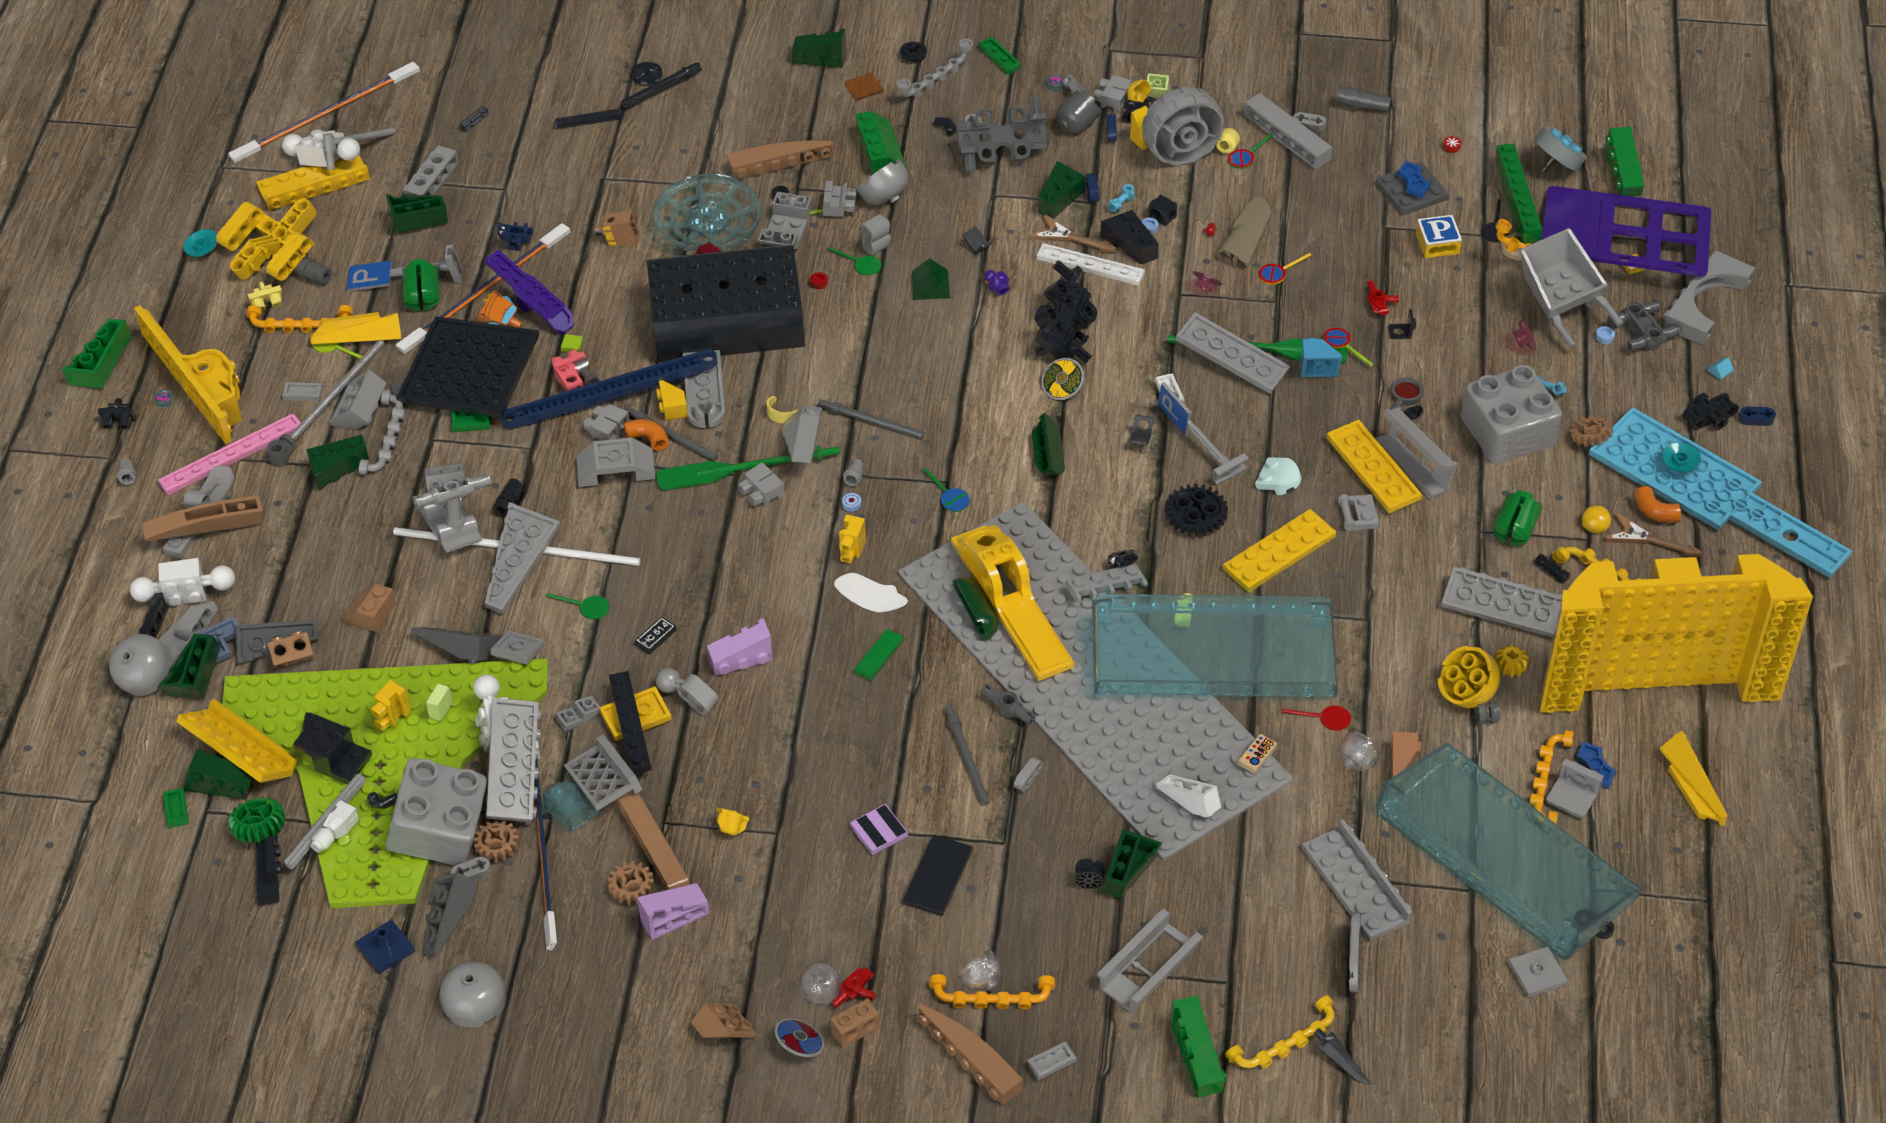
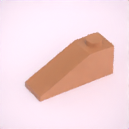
(1403, 751)

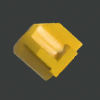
(731, 821)

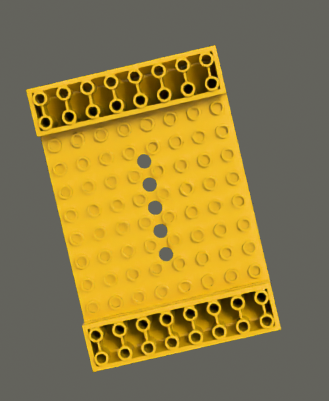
(1676, 630)

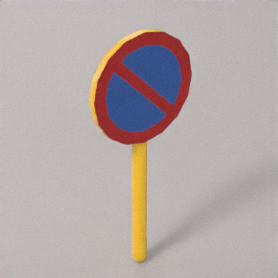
(1275, 273)

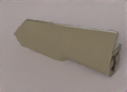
(1246, 233)

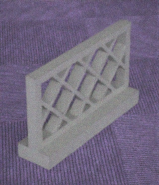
(615, 765)

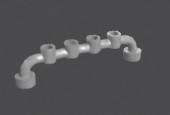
(904, 85)
(389, 439)

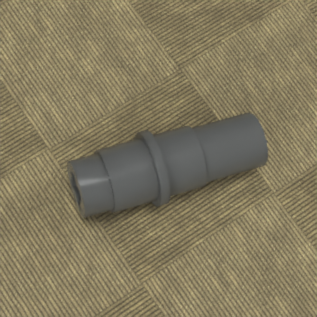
(1363, 99)
(312, 270)

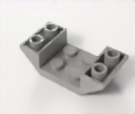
(788, 220)
(615, 457)

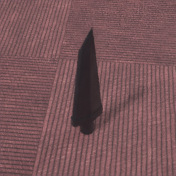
(1334, 1050)

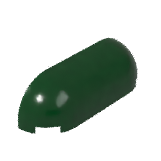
(1048, 447)
(976, 607)

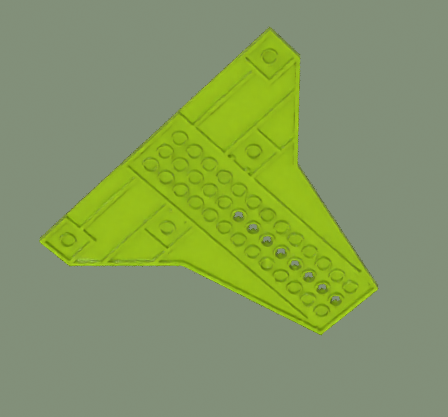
(278, 707)

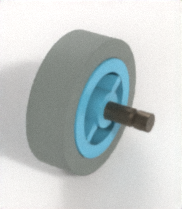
(1559, 149)

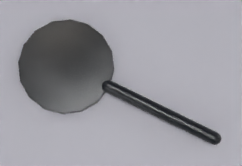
(1489, 231)

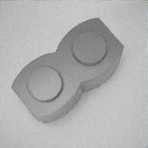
(876, 235)

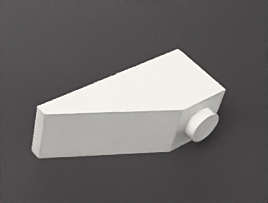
(1191, 794)

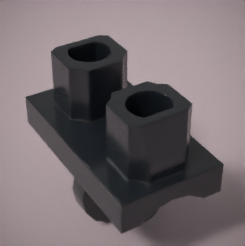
(117, 412)

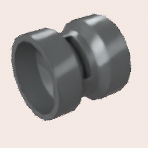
(1487, 712)

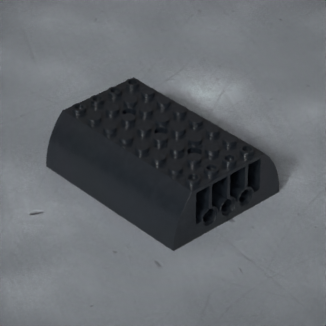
(730, 319)

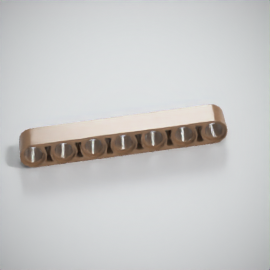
(651, 840)

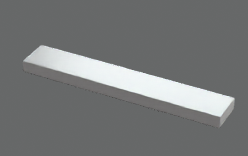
(1091, 264)

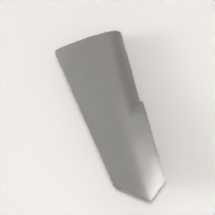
(193, 621)

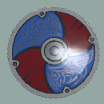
(799, 1037)

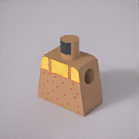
(619, 229)

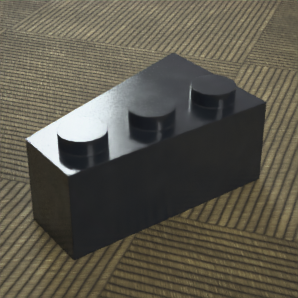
(1131, 235)

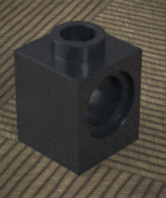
(1163, 210)

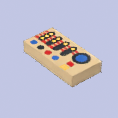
(1257, 753)

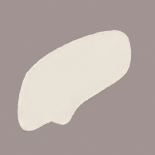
(869, 593)

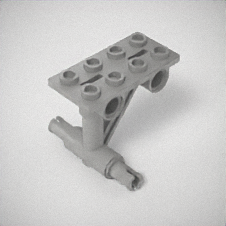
(445, 513)

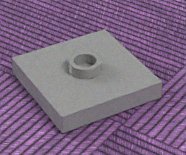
(517, 647)
(1537, 972)

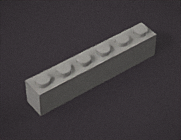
(1287, 131)

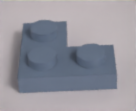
(223, 632)

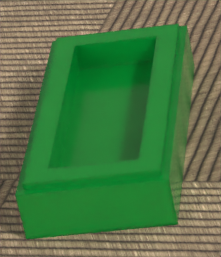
(176, 807)

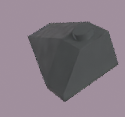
(464, 645)
(449, 901)

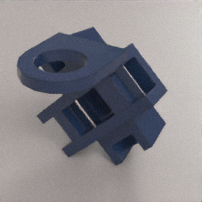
(511, 236)

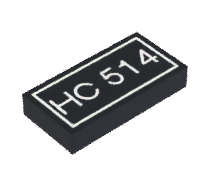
(655, 635)

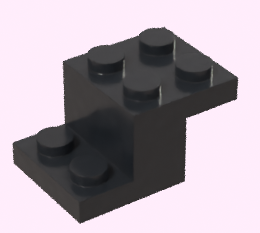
(332, 749)

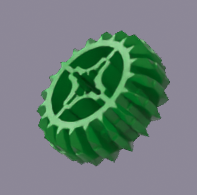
(256, 819)

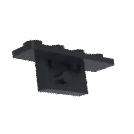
(268, 870)

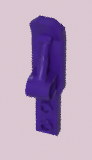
(531, 293)

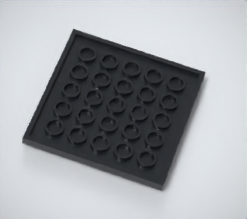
(468, 366)

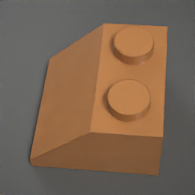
(371, 607)

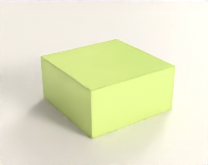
(1158, 84)
(439, 702)

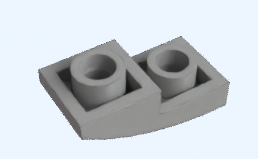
(581, 712)

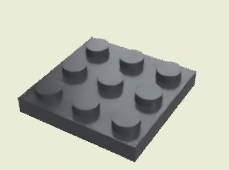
(1395, 190)

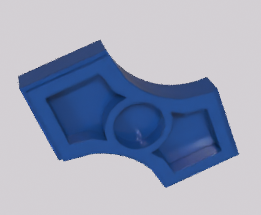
(1415, 182)
(1592, 758)

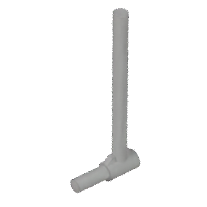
(330, 142)

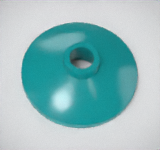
(200, 243)
(1681, 457)

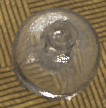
(1358, 752)
(981, 973)
(820, 983)

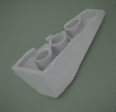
(802, 433)

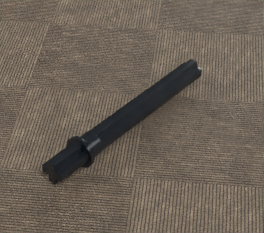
(661, 85)

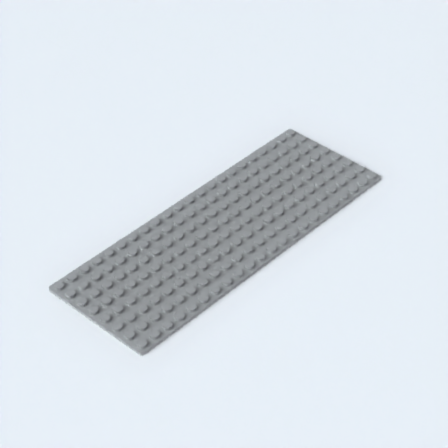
(1112, 738)

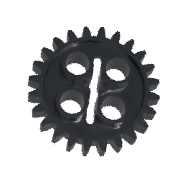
(1196, 510)

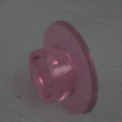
(1205, 281)
(1524, 336)

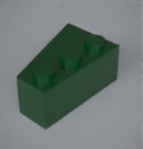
(820, 50)
(1060, 190)
(416, 213)
(336, 459)
(194, 668)
(216, 777)
(1129, 861)

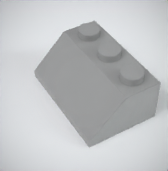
(358, 401)

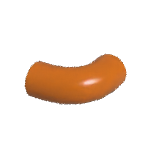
(647, 429)
(1654, 509)

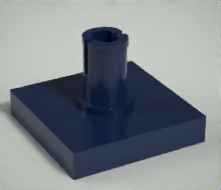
(385, 946)

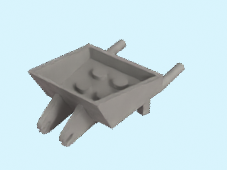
(1564, 278)

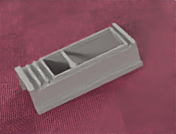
(1428, 482)
(1124, 990)

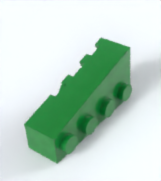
(1624, 161)
(99, 355)
(1197, 1046)

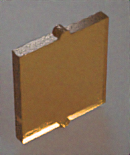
(864, 86)

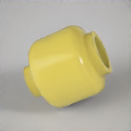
(1229, 141)

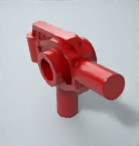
(1378, 299)
(854, 987)

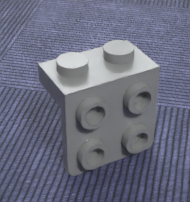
(1575, 789)

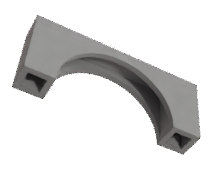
(1722, 272)

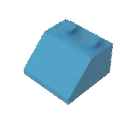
(1319, 359)

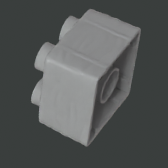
(1511, 414)
(436, 812)

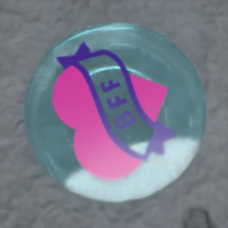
(1055, 83)
(164, 398)

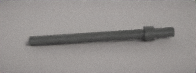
(837, 408)
(674, 435)
(955, 725)

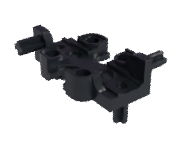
(1081, 312)

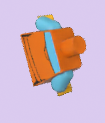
(499, 311)

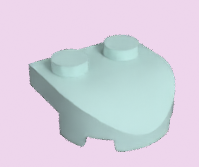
(1278, 475)

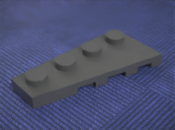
(254, 638)

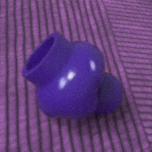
(997, 283)

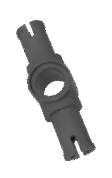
(1008, 704)

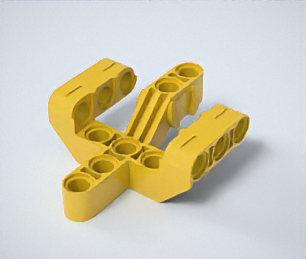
(278, 238)

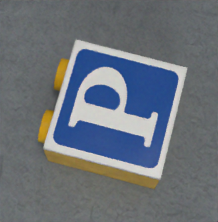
(1438, 236)

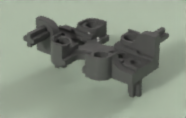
(1032, 125)

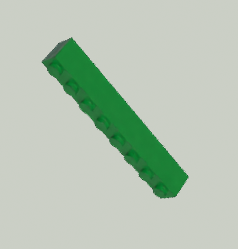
(1518, 194)

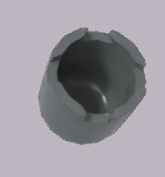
(1078, 112)

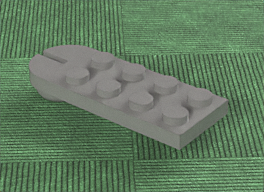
(705, 395)

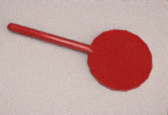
(1332, 717)

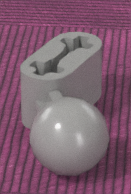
(692, 689)

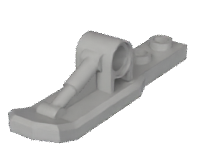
(214, 489)

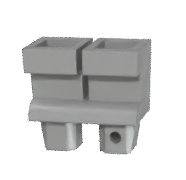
(1113, 93)
(838, 200)
(608, 422)
(762, 484)

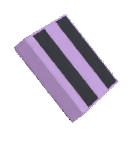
(878, 829)

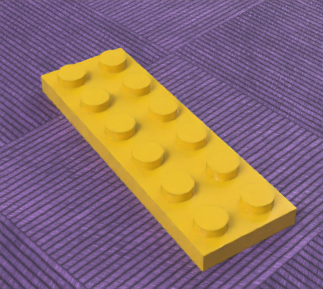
(1374, 466)
(1279, 550)

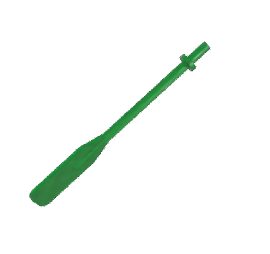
(1288, 348)
(713, 471)

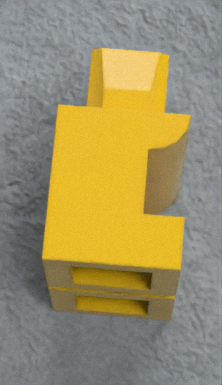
(852, 538)
(390, 705)

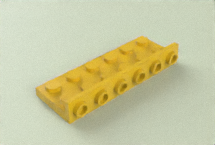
(310, 182)
(239, 742)

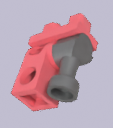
(571, 369)

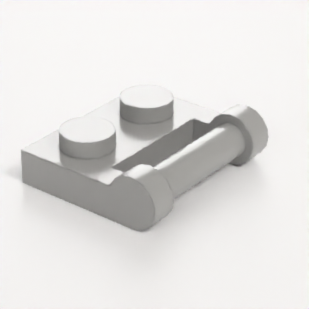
(1364, 512)

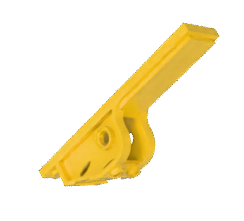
(211, 390)
(1018, 611)

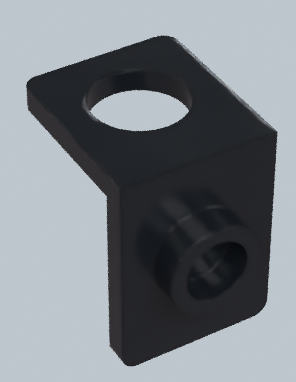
(976, 240)
(1407, 328)
(1139, 436)

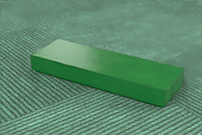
(999, 55)
(879, 654)

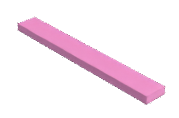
(228, 454)

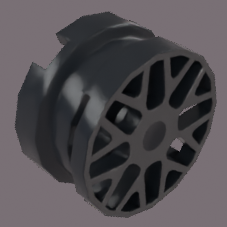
(1088, 873)

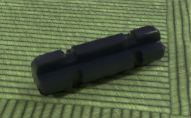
(474, 118)
(1553, 568)

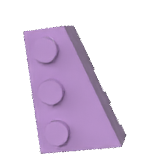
(742, 650)
(671, 909)

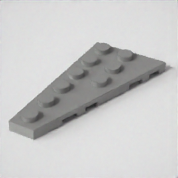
(519, 549)

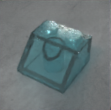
(569, 805)

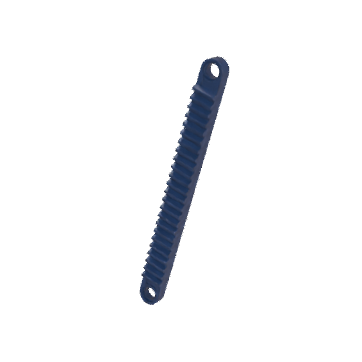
(608, 389)

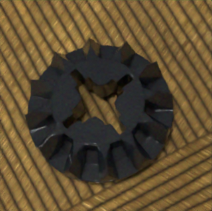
(911, 47)
(1122, 558)

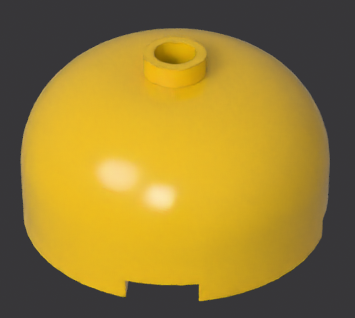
(1469, 677)

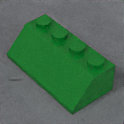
(877, 140)

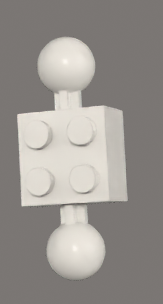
(311, 148)
(182, 582)
(486, 688)

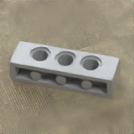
(432, 173)

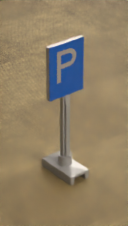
(380, 273)
(1181, 417)

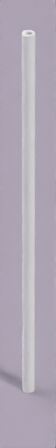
(549, 550)

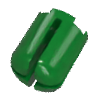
(427, 279)
(1517, 517)

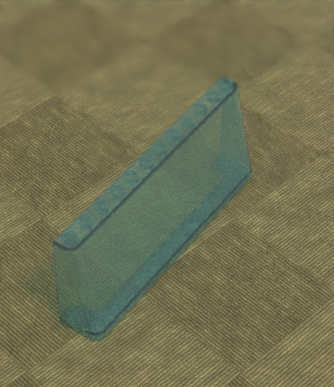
(1213, 645)
(1505, 850)

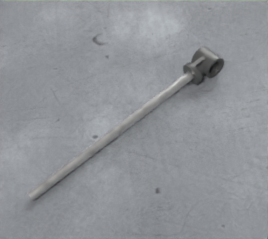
(280, 449)

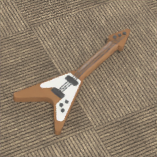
(1059, 232)
(1635, 534)

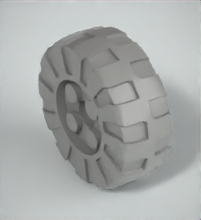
(1183, 125)

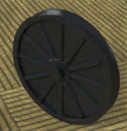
(646, 73)

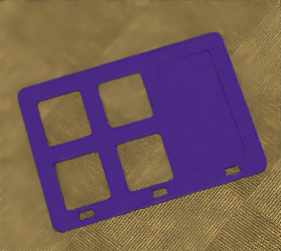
(1592, 222)

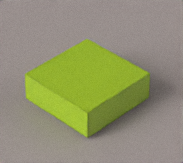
(572, 342)

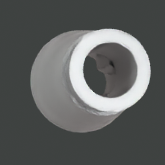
(126, 471)
(853, 474)

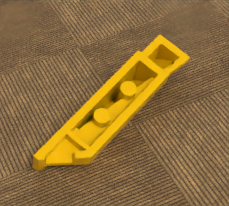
(357, 328)
(1692, 779)

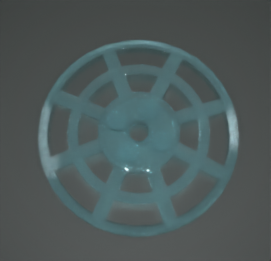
(707, 209)

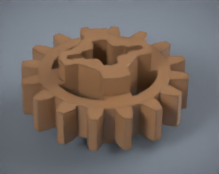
(1591, 431)
(496, 840)
(630, 882)

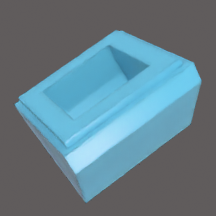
(1721, 368)

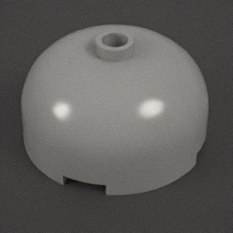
(885, 184)
(140, 664)
(472, 994)

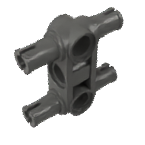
(1644, 326)

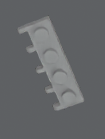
(1105, 581)

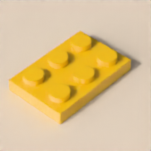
(650, 708)

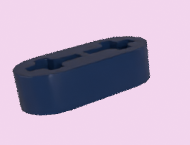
(1111, 127)
(1092, 187)
(1757, 416)

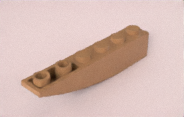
(776, 157)
(205, 518)
(973, 1054)

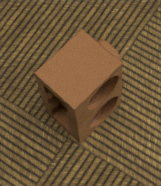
(292, 655)
(855, 1023)

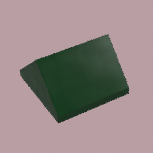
(930, 281)

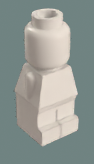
(335, 826)

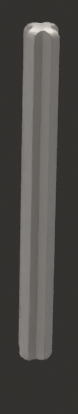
(304, 844)

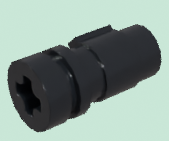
(510, 494)

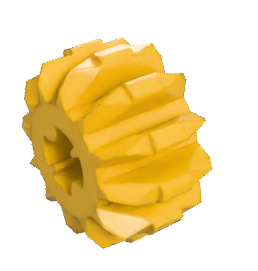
(1512, 660)

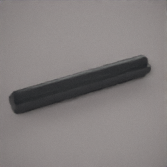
(588, 118)

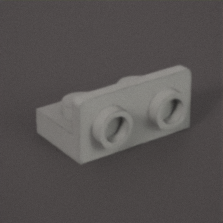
(440, 475)

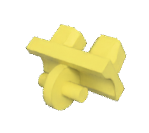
(266, 294)

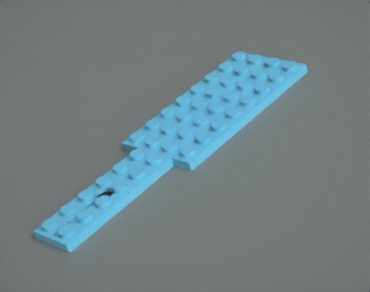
(1712, 491)

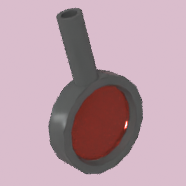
(1406, 392)

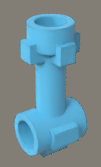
(1127, 195)
(1558, 388)

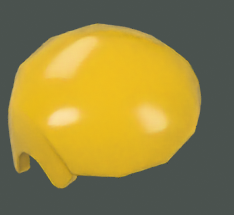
(1138, 90)
(1596, 519)

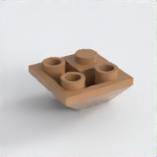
(722, 1021)

